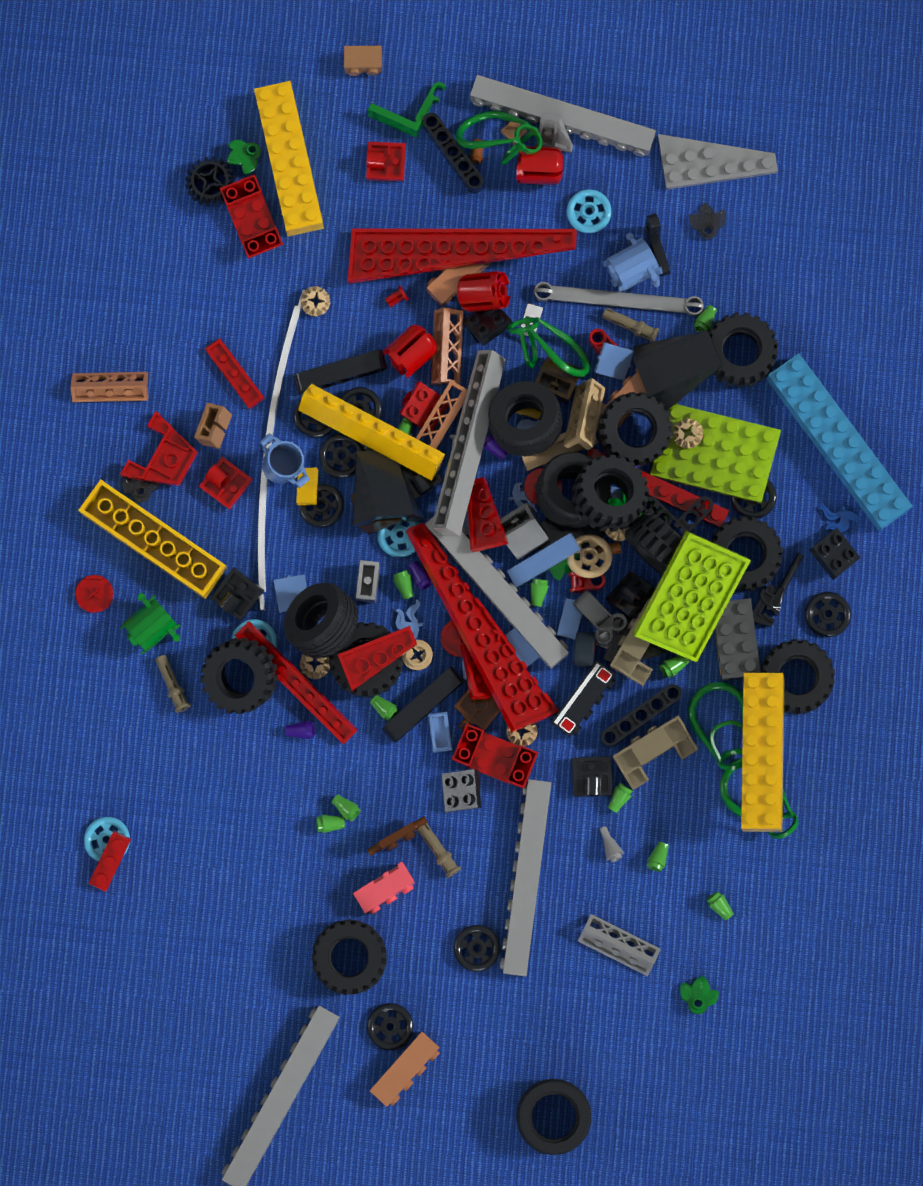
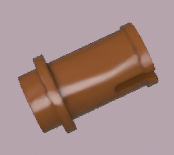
(476, 154)
(615, 547)

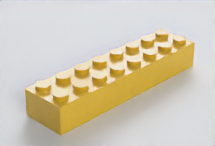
(289, 158)
(153, 539)
(762, 752)

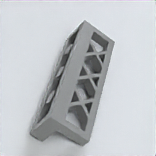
(617, 947)

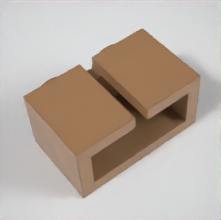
(363, 59)
(211, 426)

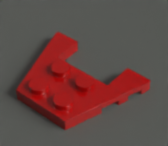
(170, 459)

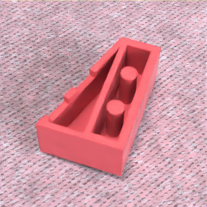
(384, 889)

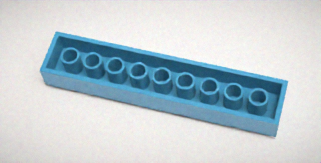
(839, 442)

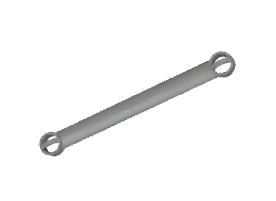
(618, 299)

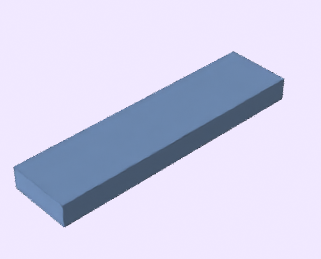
(543, 560)

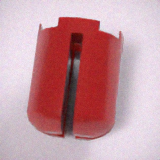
(540, 168)
(483, 291)
(411, 350)

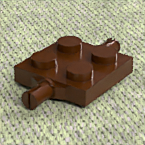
(477, 711)
(405, 833)

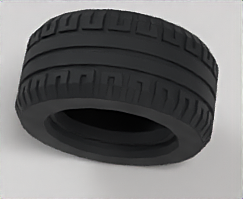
(578, 1132)

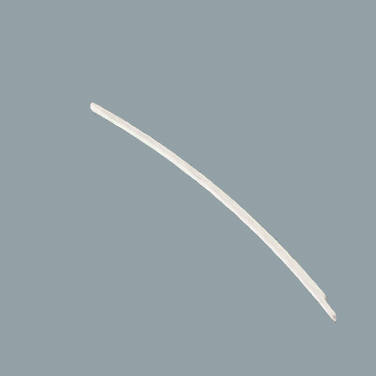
(270, 428)

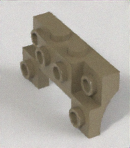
(630, 653)
(651, 746)

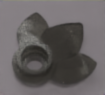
(707, 219)
(134, 486)

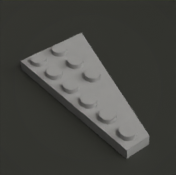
(700, 162)

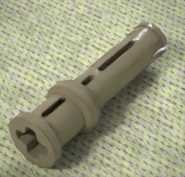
(638, 328)
(175, 692)
(443, 857)

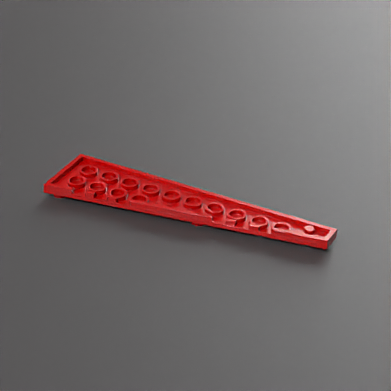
(401, 252)
(496, 659)

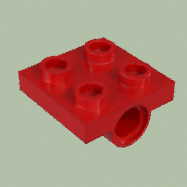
(386, 161)
(419, 405)
(225, 483)

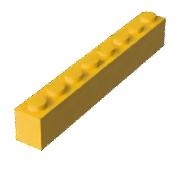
(371, 431)

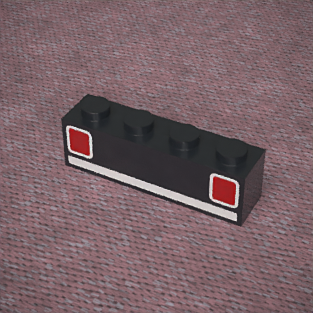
(583, 699)

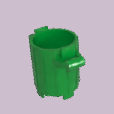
(150, 624)

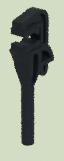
(772, 598)

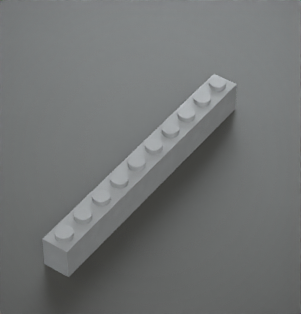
(576, 119)
(468, 443)
(504, 597)
(527, 878)
(281, 1097)

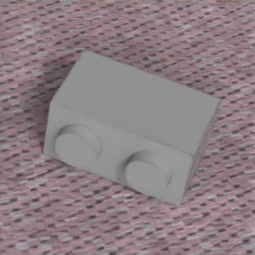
(368, 581)

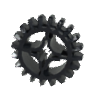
(213, 174)

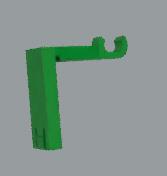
(404, 124)

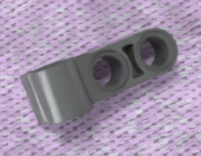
(599, 617)

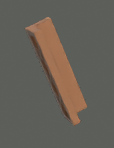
(441, 336)
(109, 389)
(449, 417)

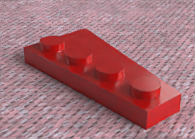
(483, 519)
(372, 657)

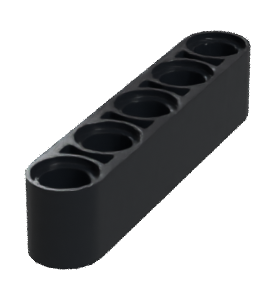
(454, 161)
(341, 371)
(423, 704)
(650, 713)

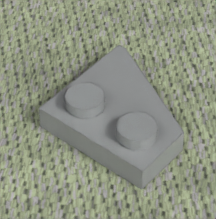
(554, 133)

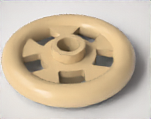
(595, 571)

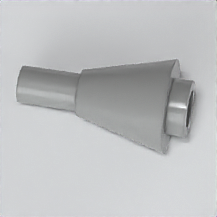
(612, 849)

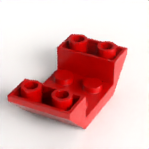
(251, 216)
(494, 756)

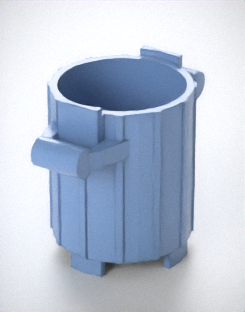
(633, 265)
(283, 462)

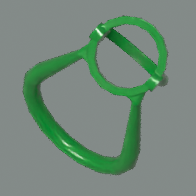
(519, 146)
(551, 354)
(698, 730)
(738, 811)

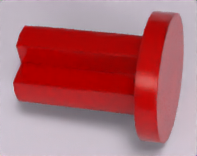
(396, 297)

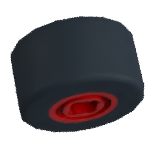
(584, 649)

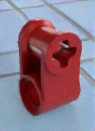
(605, 338)
(584, 584)

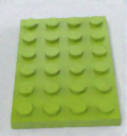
(729, 459)
(691, 596)

